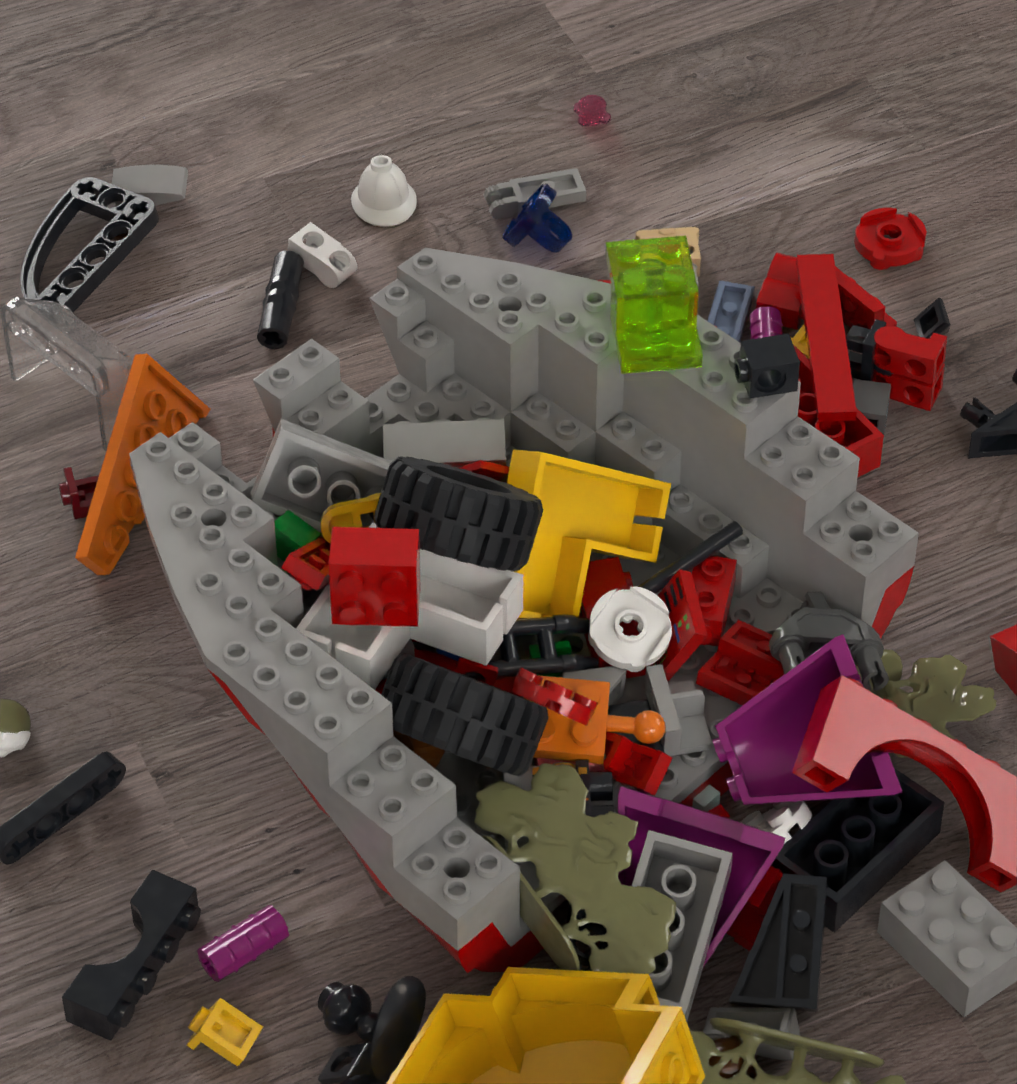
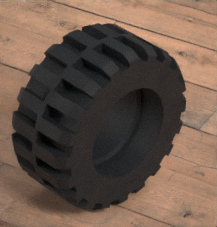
(460, 513)
(464, 715)

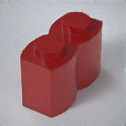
(782, 290)

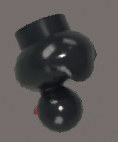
(347, 1010)

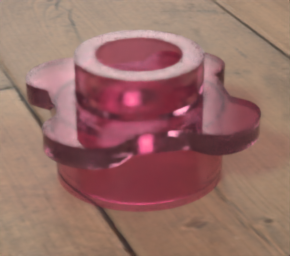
(592, 111)

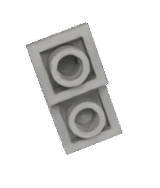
(157, 182)

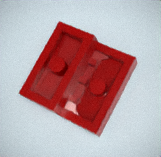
(741, 664)

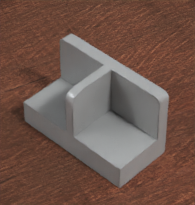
(682, 711)

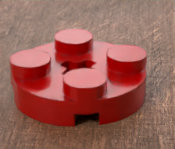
(885, 252)
(553, 696)

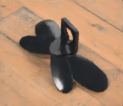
(392, 1036)

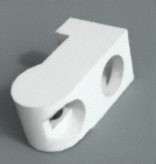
(323, 255)

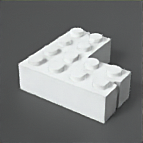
(459, 612)

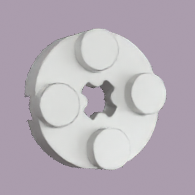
(630, 651)
(780, 818)

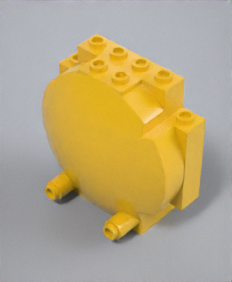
(554, 1031)

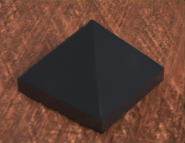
(932, 320)

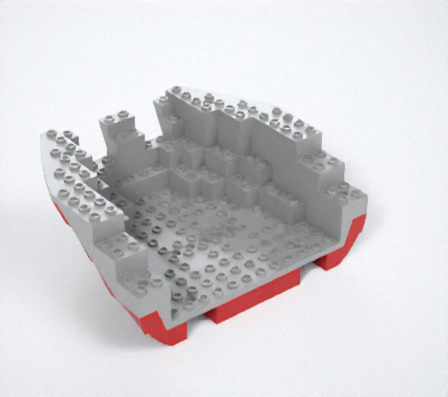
(542, 356)

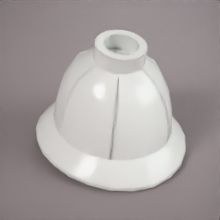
(383, 194)

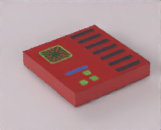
(686, 622)

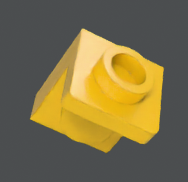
(224, 1031)

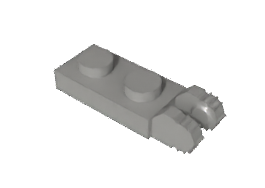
(510, 196)

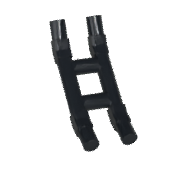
(549, 661)

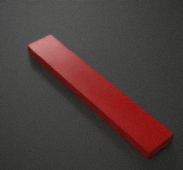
(826, 338)

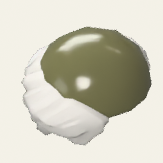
(14, 726)

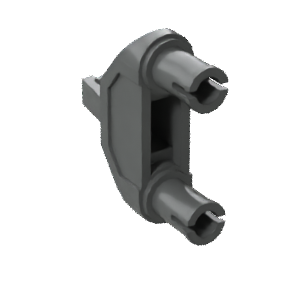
(816, 626)

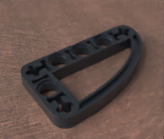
(132, 217)

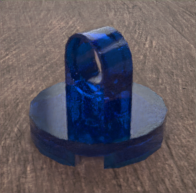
(538, 222)

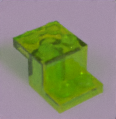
(654, 304)

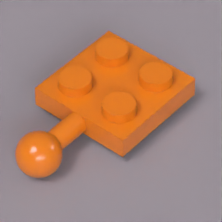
(573, 741)

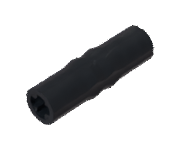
(280, 300)

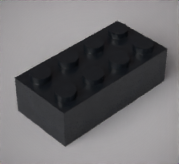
(862, 845)

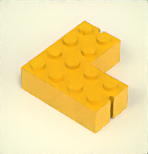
(582, 513)

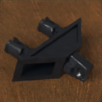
(995, 433)

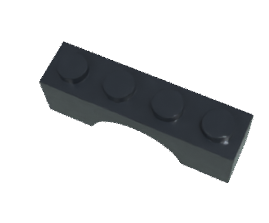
(106, 994)

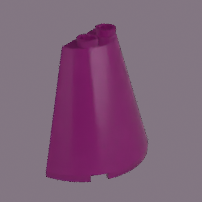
(769, 729)
(751, 847)

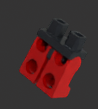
(904, 360)

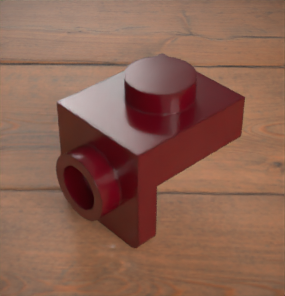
(77, 493)

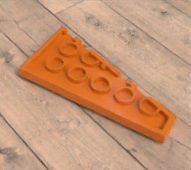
(149, 405)

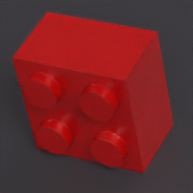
(374, 576)

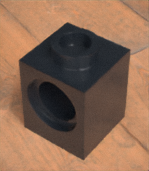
(768, 366)

